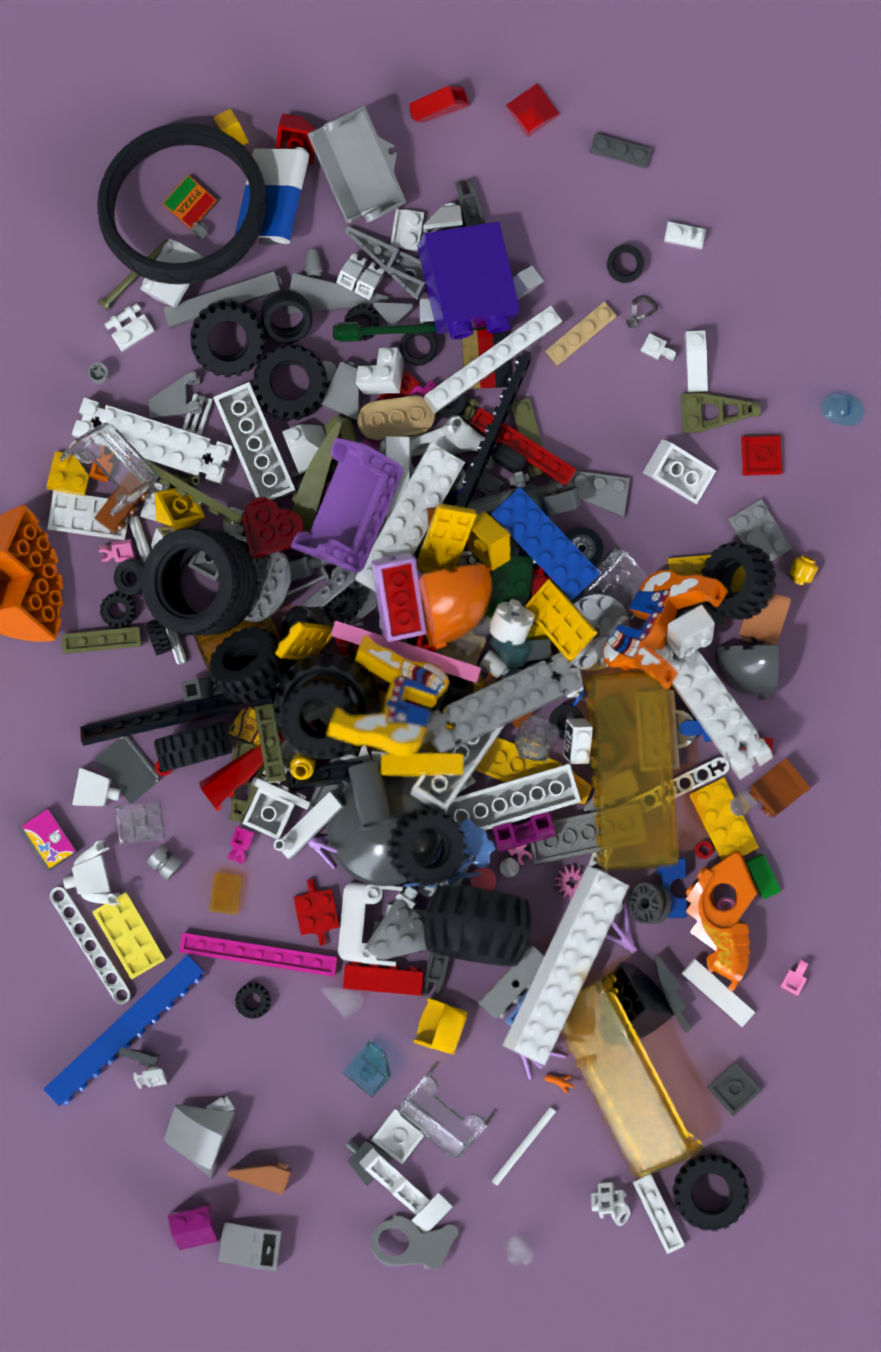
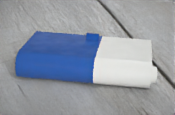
(284, 178)

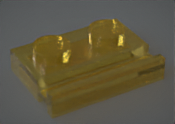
(225, 893)

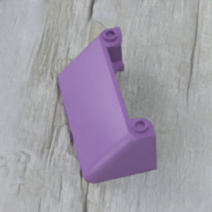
(352, 506)

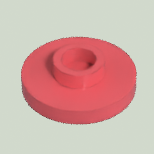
(486, 880)

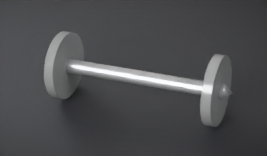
(326, 576)

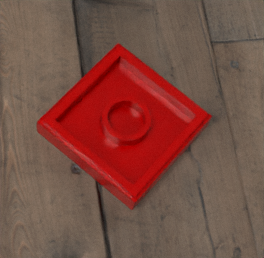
(761, 455)

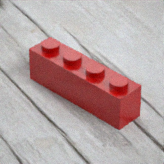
(383, 979)

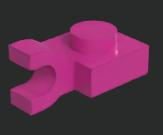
(240, 841)

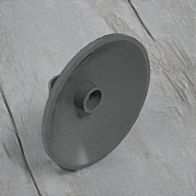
(364, 824)

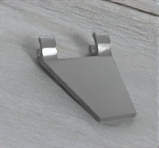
(174, 399)

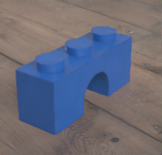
(668, 875)

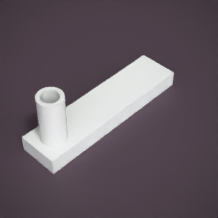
(309, 825)

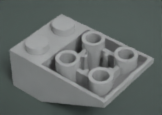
(250, 1246)

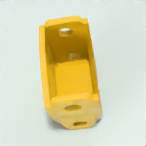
(440, 1026)

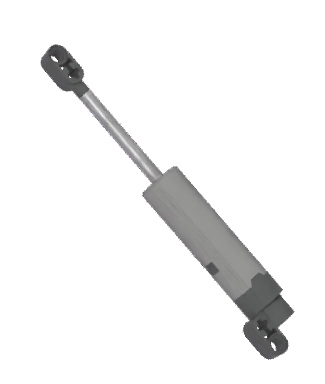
(545, 496)

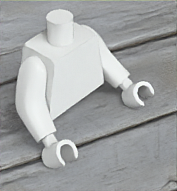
(91, 876)

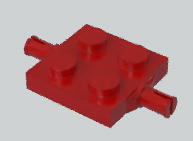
(316, 912)

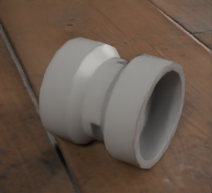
(96, 370)

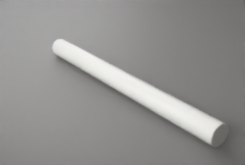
(523, 1146)

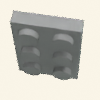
(758, 528)

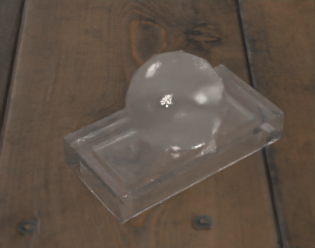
(742, 803)

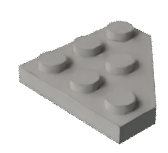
(398, 933)

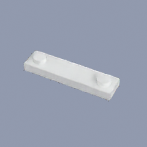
(658, 1214)

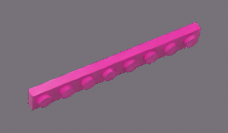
(258, 954)

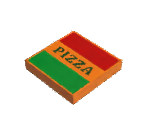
(189, 202)

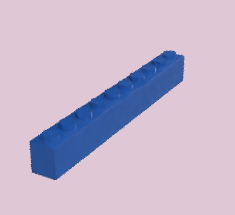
(122, 1031)

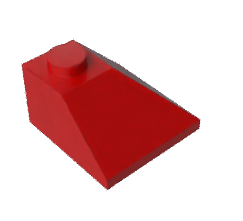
(532, 110)
(293, 134)

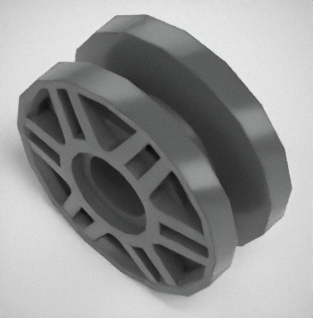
(649, 903)

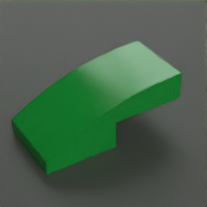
(763, 876)

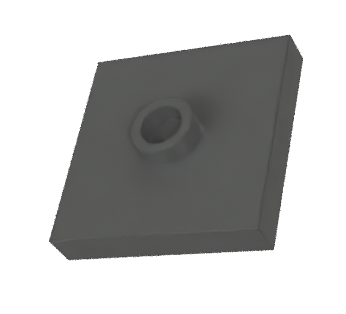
(734, 1088)

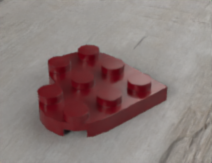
(269, 528)

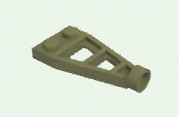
(692, 416)
(236, 804)

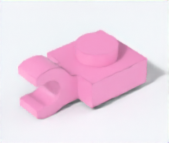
(793, 980)

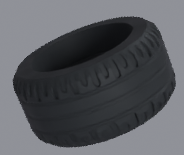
(286, 335)

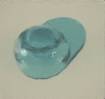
(842, 409)

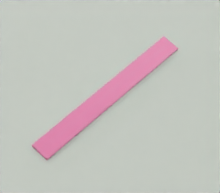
(408, 652)

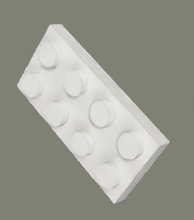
(76, 515)

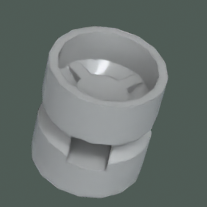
(164, 862)

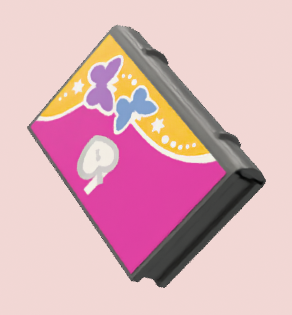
(48, 839)

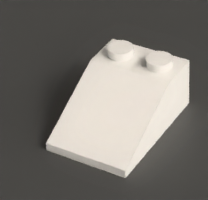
(679, 471)

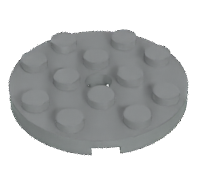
(274, 575)
(605, 615)

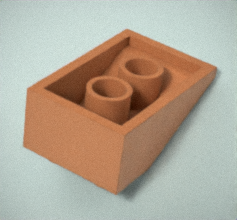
(267, 1176)

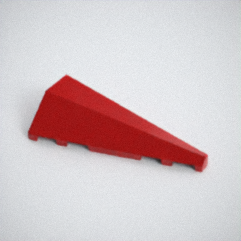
(231, 776)

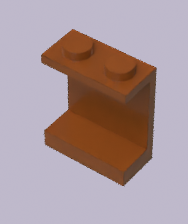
(778, 788)

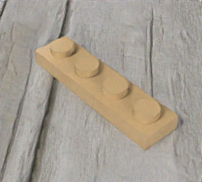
(580, 334)

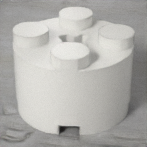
(511, 622)

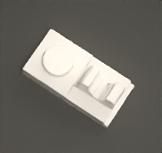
(684, 235)
(149, 509)

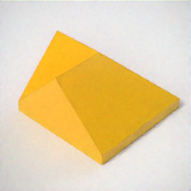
(177, 510)

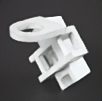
(616, 1208)

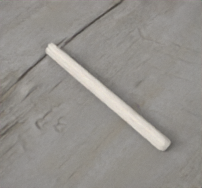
(144, 550)

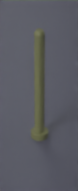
(128, 280)

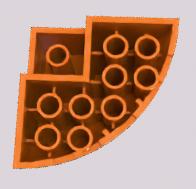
(28, 579)

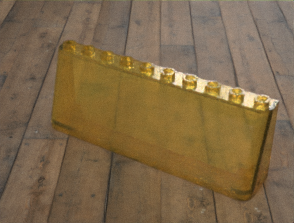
(632, 771)
(625, 1081)

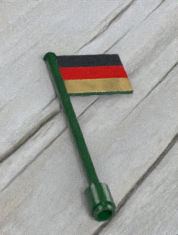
(471, 346)

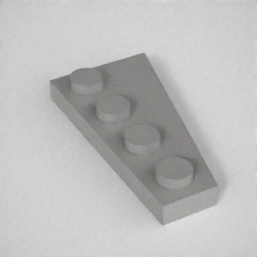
(600, 490)

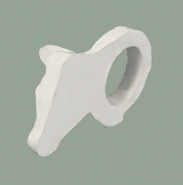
(452, 437)

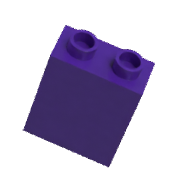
(468, 280)

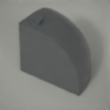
(749, 669)

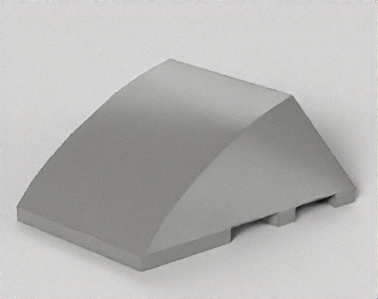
(199, 1134)

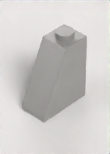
(343, 392)

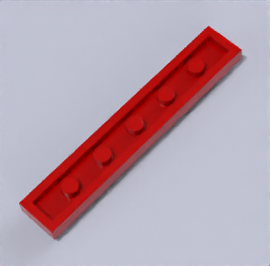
(532, 452)

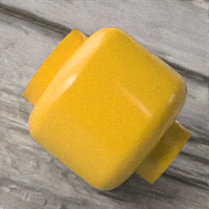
(803, 570)
(302, 766)

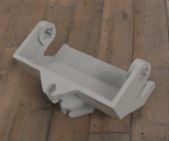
(357, 166)

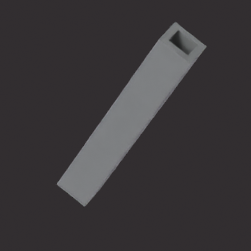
(242, 292)

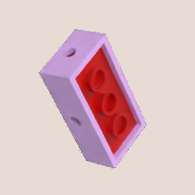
(398, 597)

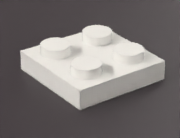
(397, 1137)

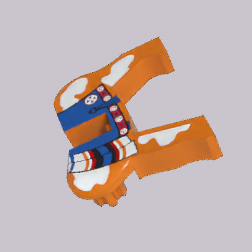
(658, 604)

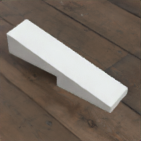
(394, 1181)

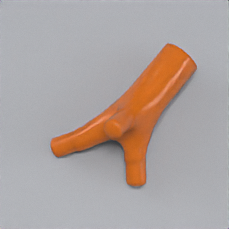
(559, 1081)

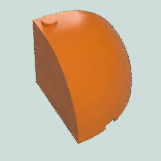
(454, 602)

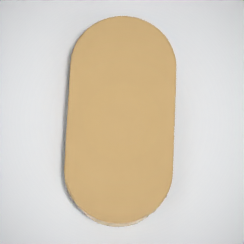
(395, 417)

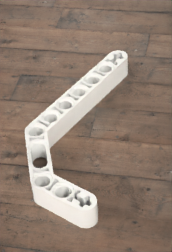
(694, 783)

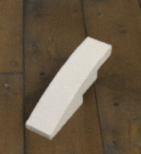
(718, 992)

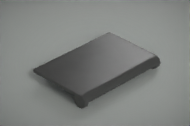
(128, 768)

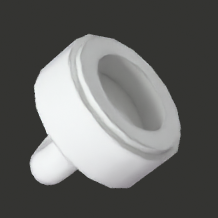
(509, 867)
(425, 891)

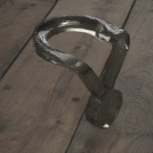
(633, 320)

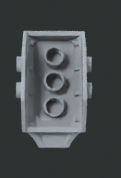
(339, 581)

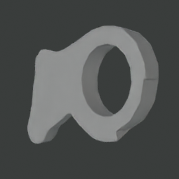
(424, 1248)

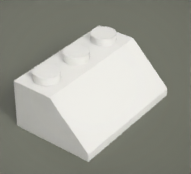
(170, 293)

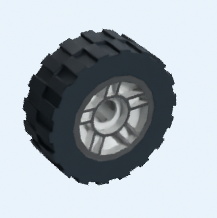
(588, 539)

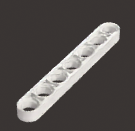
(98, 951)

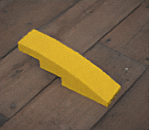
(422, 764)

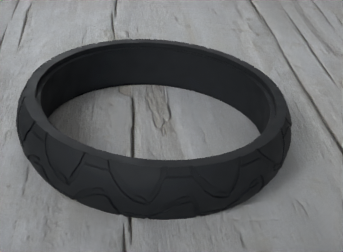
(160, 139)

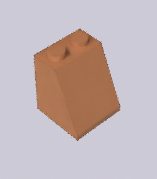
(768, 624)

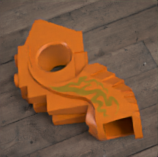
(721, 927)

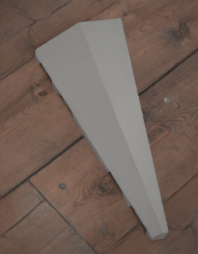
(399, 265)
(328, 295)

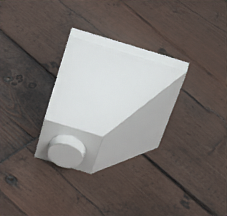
(444, 219)
(303, 443)

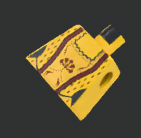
(246, 726)

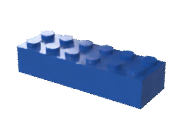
(545, 543)

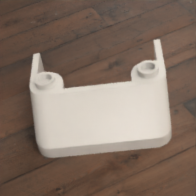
(352, 921)

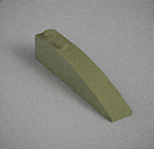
(312, 488)

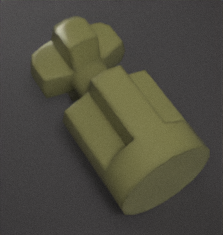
(469, 411)

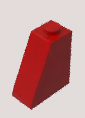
(438, 103)

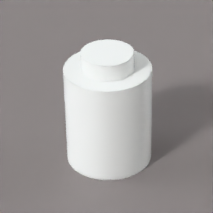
(494, 665)

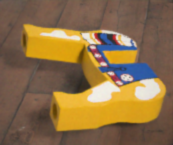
(401, 724)

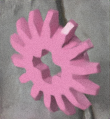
(565, 877)

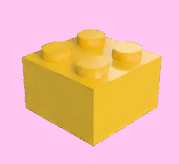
(489, 541)

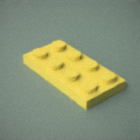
(129, 936)

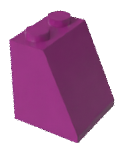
(192, 1226)

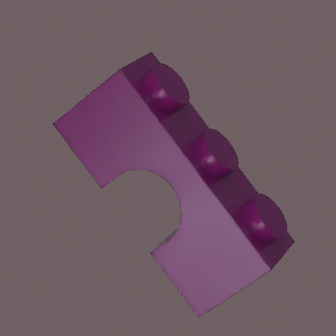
(513, 836)

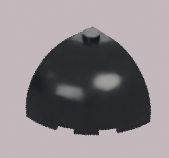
(640, 999)

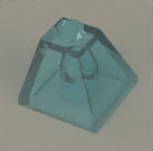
(369, 1069)

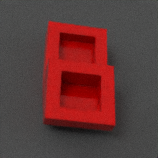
(408, 383)

